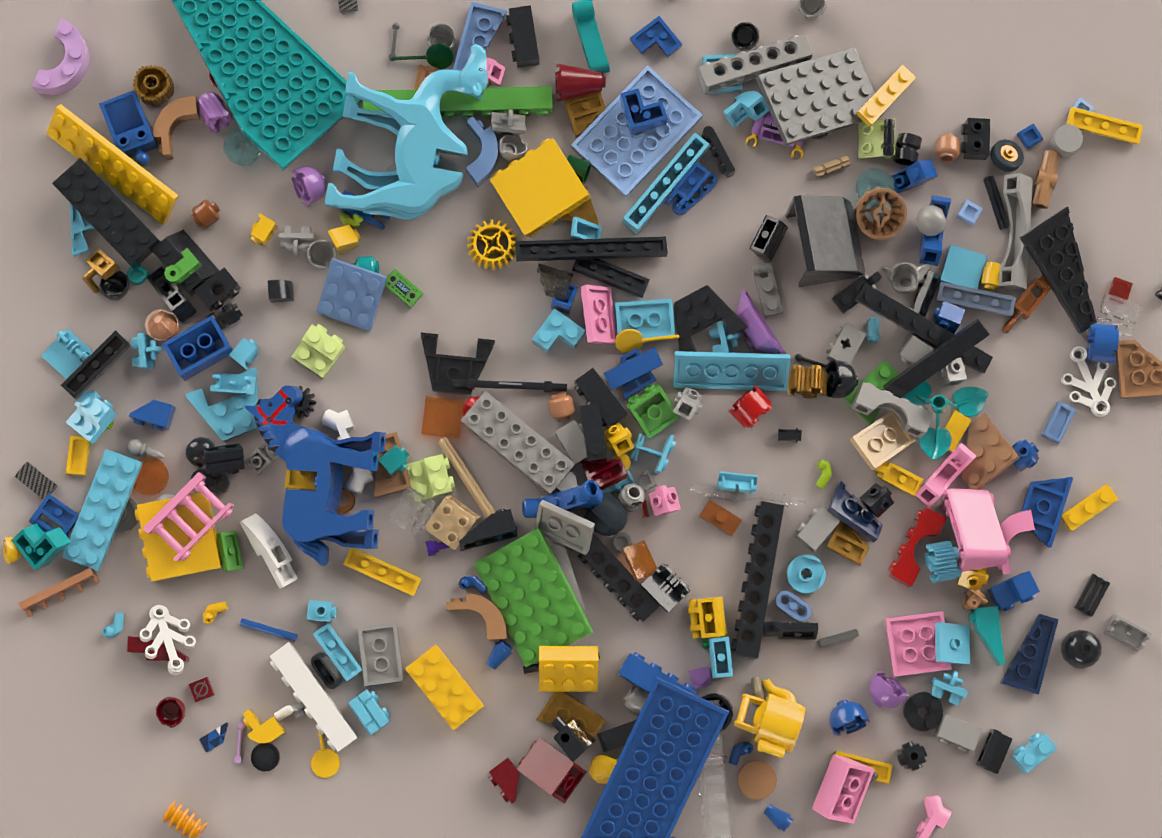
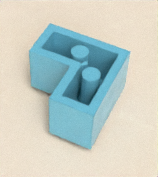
(558, 327)

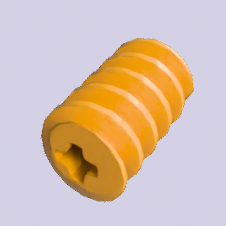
(183, 821)

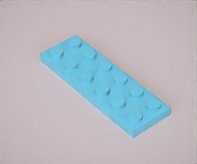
(731, 370)
(102, 509)

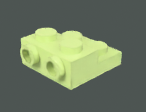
(318, 350)
(431, 476)

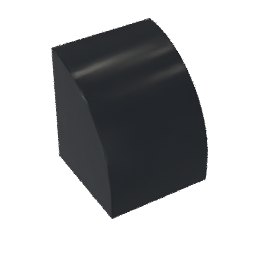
(280, 291)

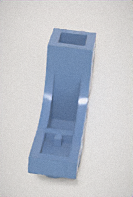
(486, 163)

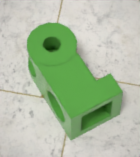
(182, 269)

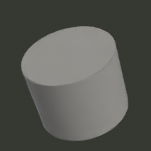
(1066, 140)

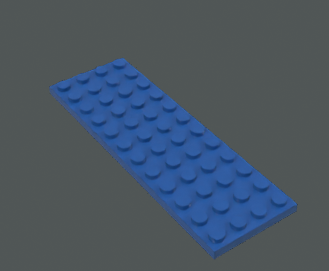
(657, 765)

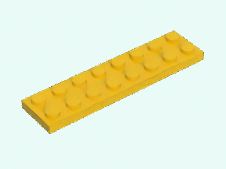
(112, 164)

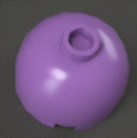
(308, 184)
(886, 691)

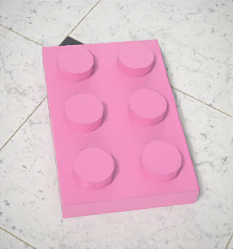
(599, 314)

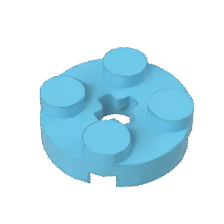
(811, 583)

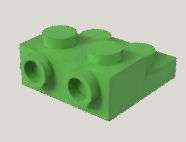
(652, 410)

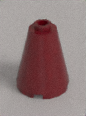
(577, 82)

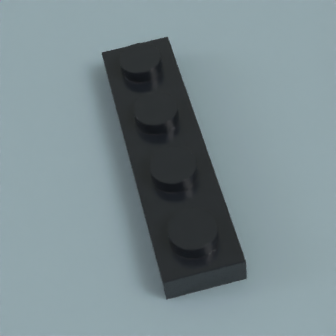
(612, 275)

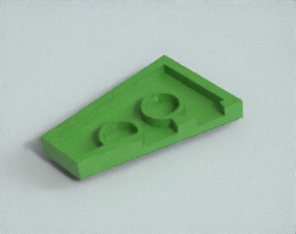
(879, 377)

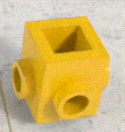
(618, 439)
(973, 579)

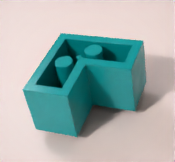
(40, 547)

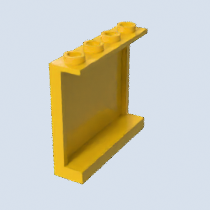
(540, 188)
(160, 554)

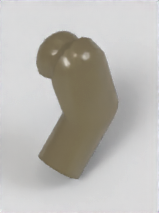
(757, 689)

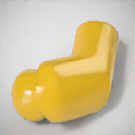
(212, 610)

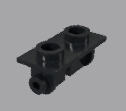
(228, 313)

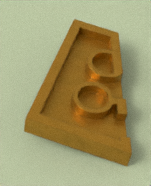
(570, 708)

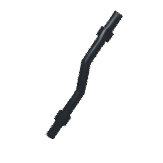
(471, 383)

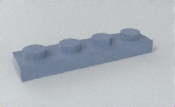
(976, 299)

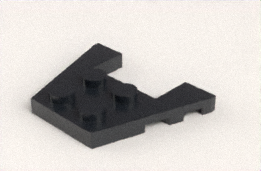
(700, 311)
(448, 367)

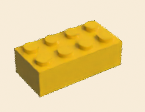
(444, 687)

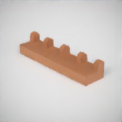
(58, 589)

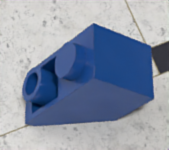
(914, 175)
(154, 413)

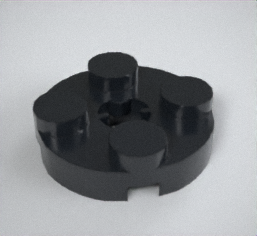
(917, 701)

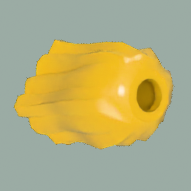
(601, 768)

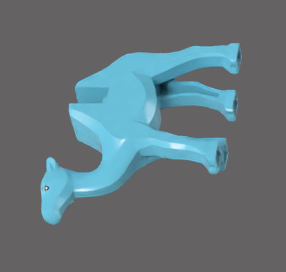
(421, 135)

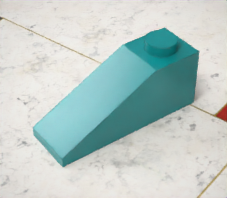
(987, 626)

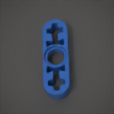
(688, 206)

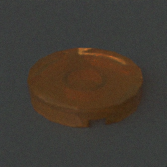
(152, 477)

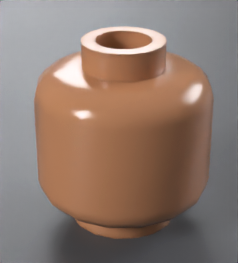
(947, 148)
(561, 406)

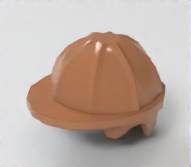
(162, 325)

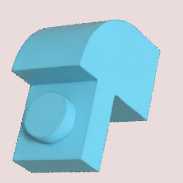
(747, 105)

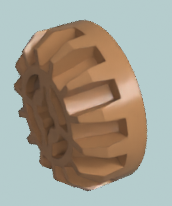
(888, 222)

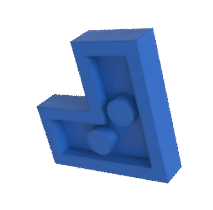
(658, 33)

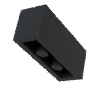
(523, 36)
(596, 391)

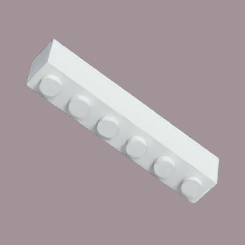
(314, 697)

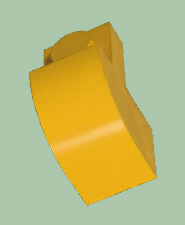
(265, 732)

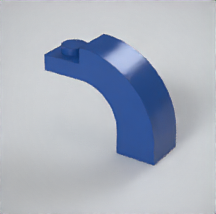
(931, 246)

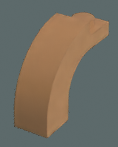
(169, 118)
(494, 620)

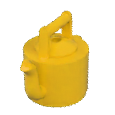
(775, 720)

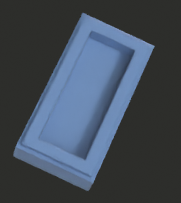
(1058, 422)

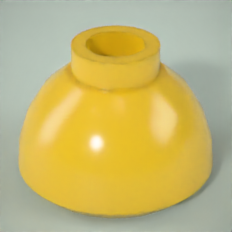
(10, 551)

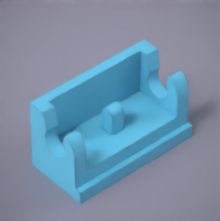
(234, 383)

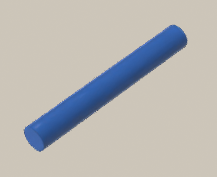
(269, 630)

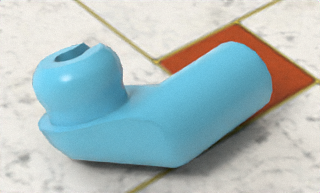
(115, 628)

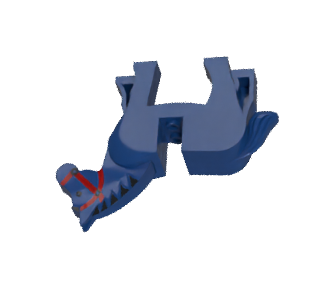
(312, 514)

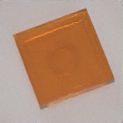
(442, 417)

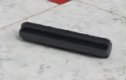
(996, 202)

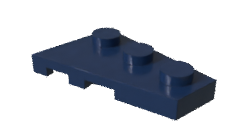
(851, 513)

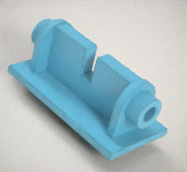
(736, 481)

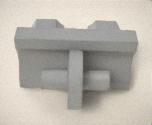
(508, 123)
(296, 241)

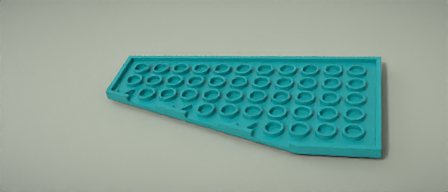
(267, 74)

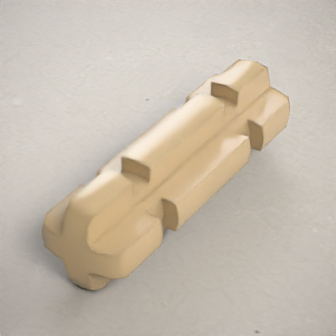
(831, 166)

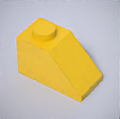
(344, 238)

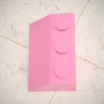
(843, 789)

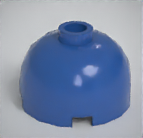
(847, 717)

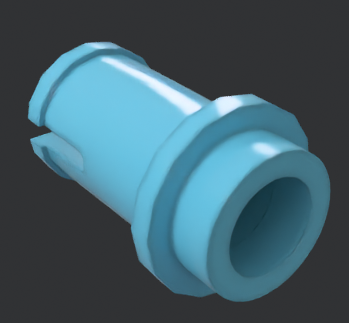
(873, 330)

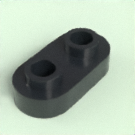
(211, 482)
(326, 670)

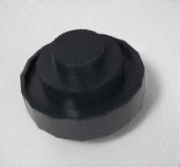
(265, 757)

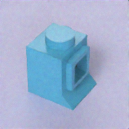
(245, 352)

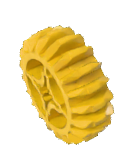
(478, 235)

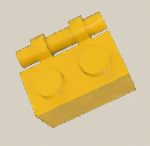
(710, 616)

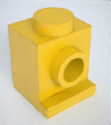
(263, 230)

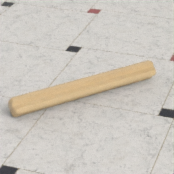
(466, 476)

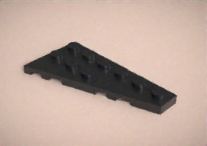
(1059, 261)

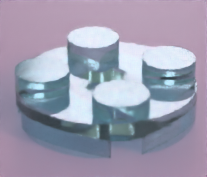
(236, 155)
(873, 176)

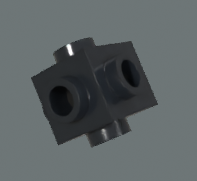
(877, 499)
(905, 759)

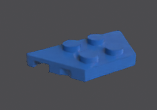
(1047, 502)

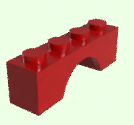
(905, 568)

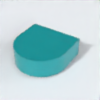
(138, 275)

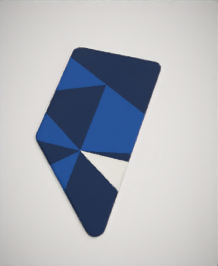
(214, 738)

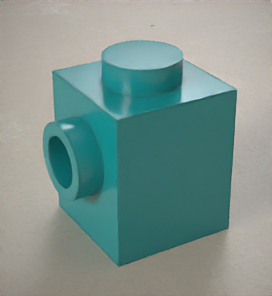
(395, 460)

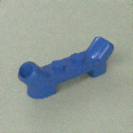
(585, 496)

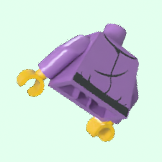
(767, 130)

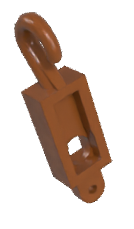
(1027, 302)

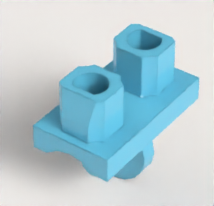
(721, 331)
(147, 351)
(940, 686)

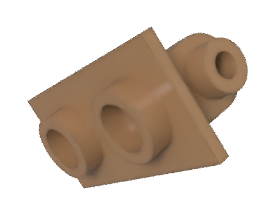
(973, 599)

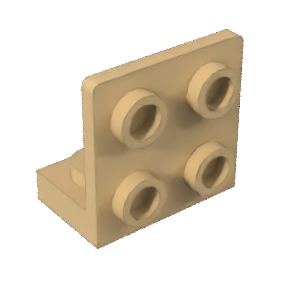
(451, 521)

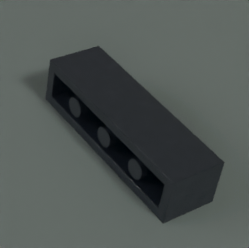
(95, 365)

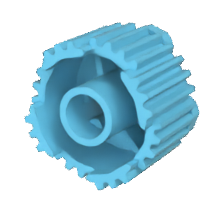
(942, 561)

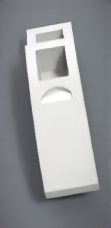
(268, 545)

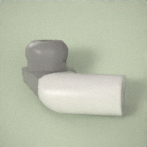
(288, 710)

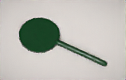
(437, 56)

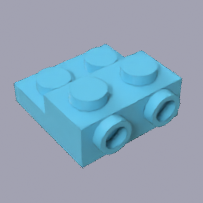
(91, 415)

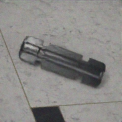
(888, 141)

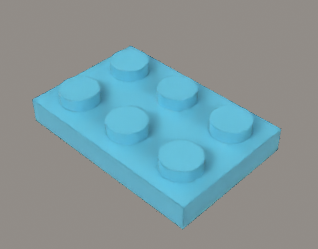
(648, 317)

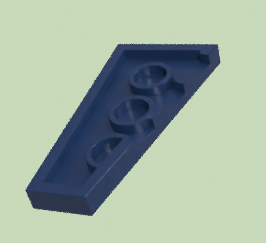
(1030, 661)

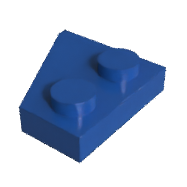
(639, 383)

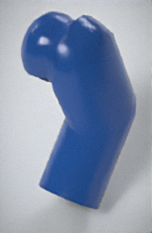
(739, 750)

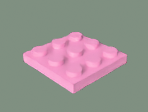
(913, 643)

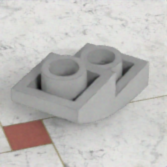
(261, 458)

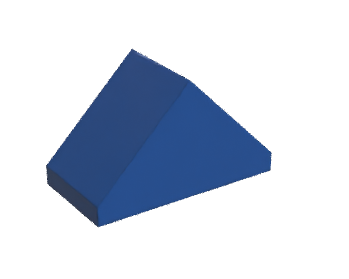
(566, 305)

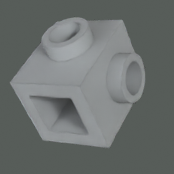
(952, 374)
(687, 403)

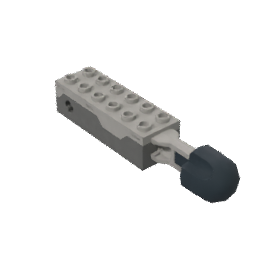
(535, 457)

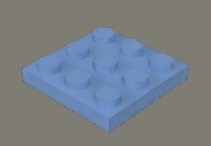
(351, 294)

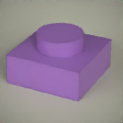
(700, 677)

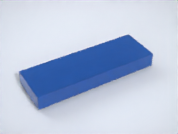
(633, 368)

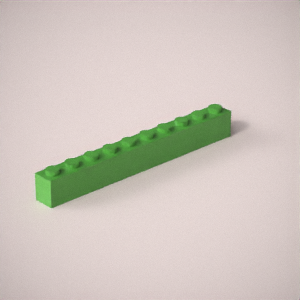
(499, 100)

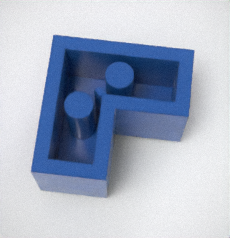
(641, 117)
(1018, 588)

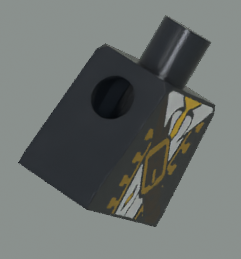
(572, 737)

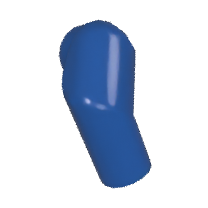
(472, 582)

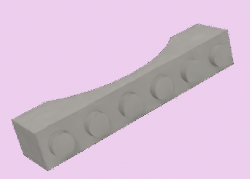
(1018, 197)

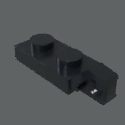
(845, 299)
(791, 630)

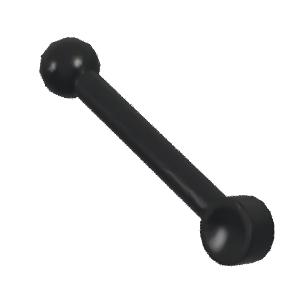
(798, 357)

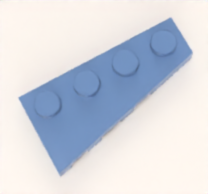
(479, 29)

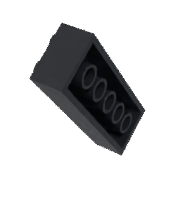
(106, 213)

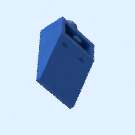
(129, 126)

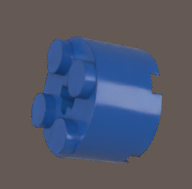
(1103, 343)

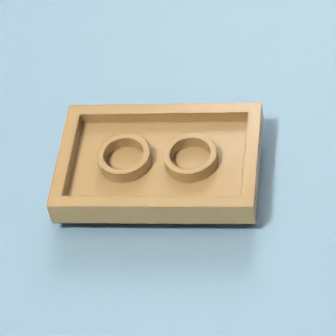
(882, 440)

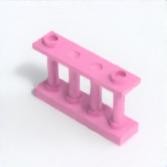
(169, 511)

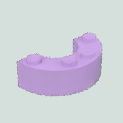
(72, 67)

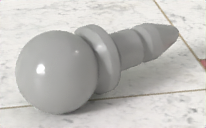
(136, 447)

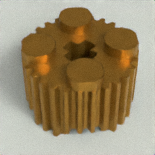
(160, 92)
(807, 381)

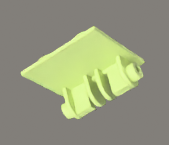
(871, 140)

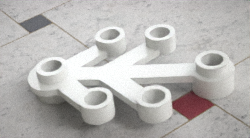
(1090, 385)
(167, 636)

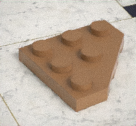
(1137, 371)
(991, 451)

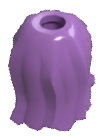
(214, 111)

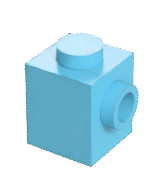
(321, 611)

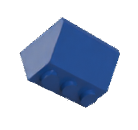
(198, 348)

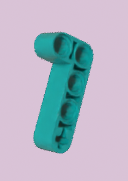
(589, 35)

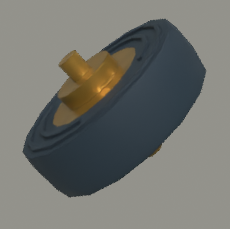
(1007, 155)

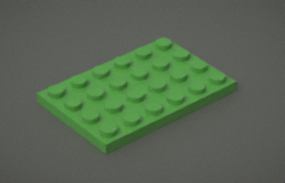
(533, 596)

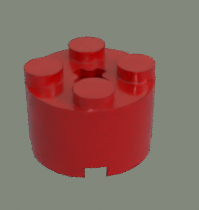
(750, 406)

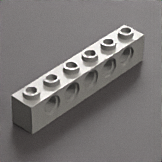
(711, 82)

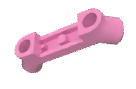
(936, 816)

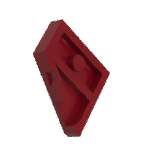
(605, 472)

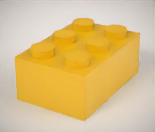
(568, 668)

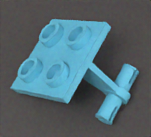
(662, 461)

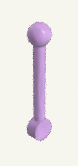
(237, 759)

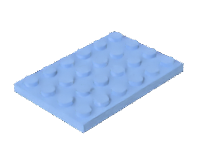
(630, 158)

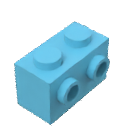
(1033, 753)

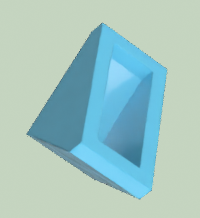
(584, 229)

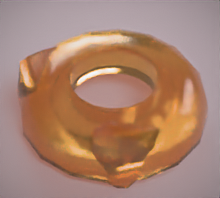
(351, 501)

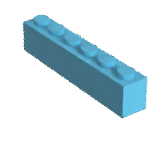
(664, 184)

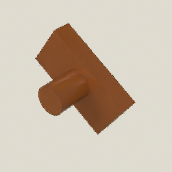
(720, 518)

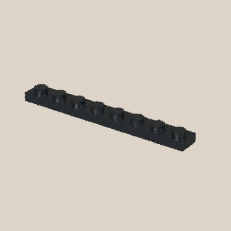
(591, 249)
(917, 325)

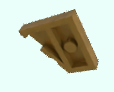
(584, 111)

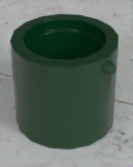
(581, 167)

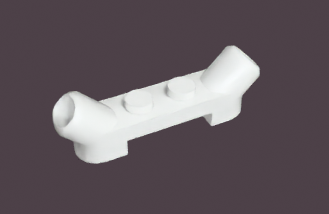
(342, 423)

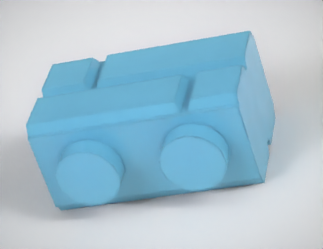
(720, 657)
(369, 711)

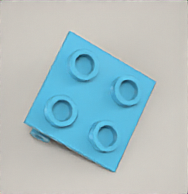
(67, 353)

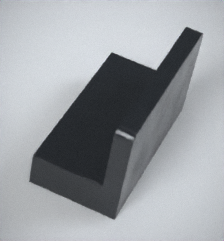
(994, 751)

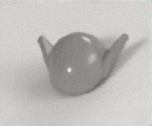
(905, 276)

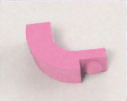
(945, 474)
(1013, 525)

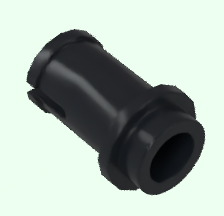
(789, 435)

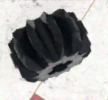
(306, 403)

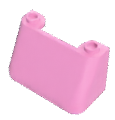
(975, 528)

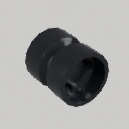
(907, 145)

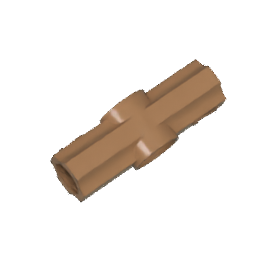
(1045, 179)

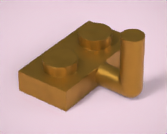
(100, 264)

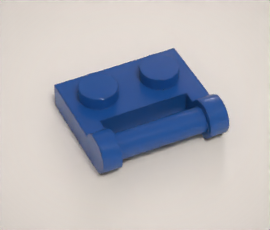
(57, 512)

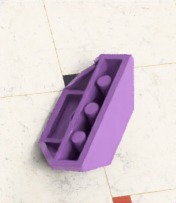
(758, 334)

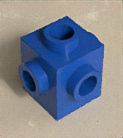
(1027, 454)

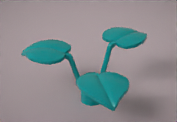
(967, 399)

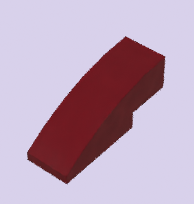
(135, 645)

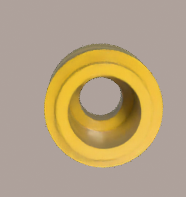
(990, 276)

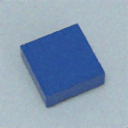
(1030, 136)

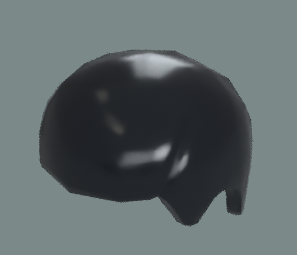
(745, 36)
(115, 286)
(193, 450)

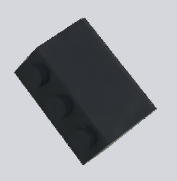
(170, 253)

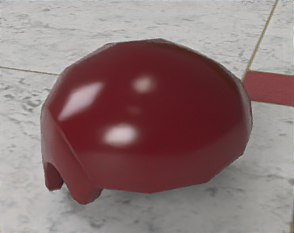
(170, 711)

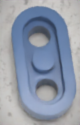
(791, 608)

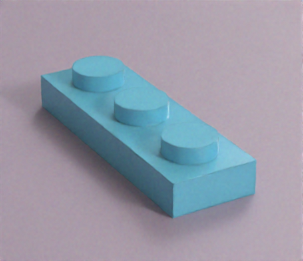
(337, 652)

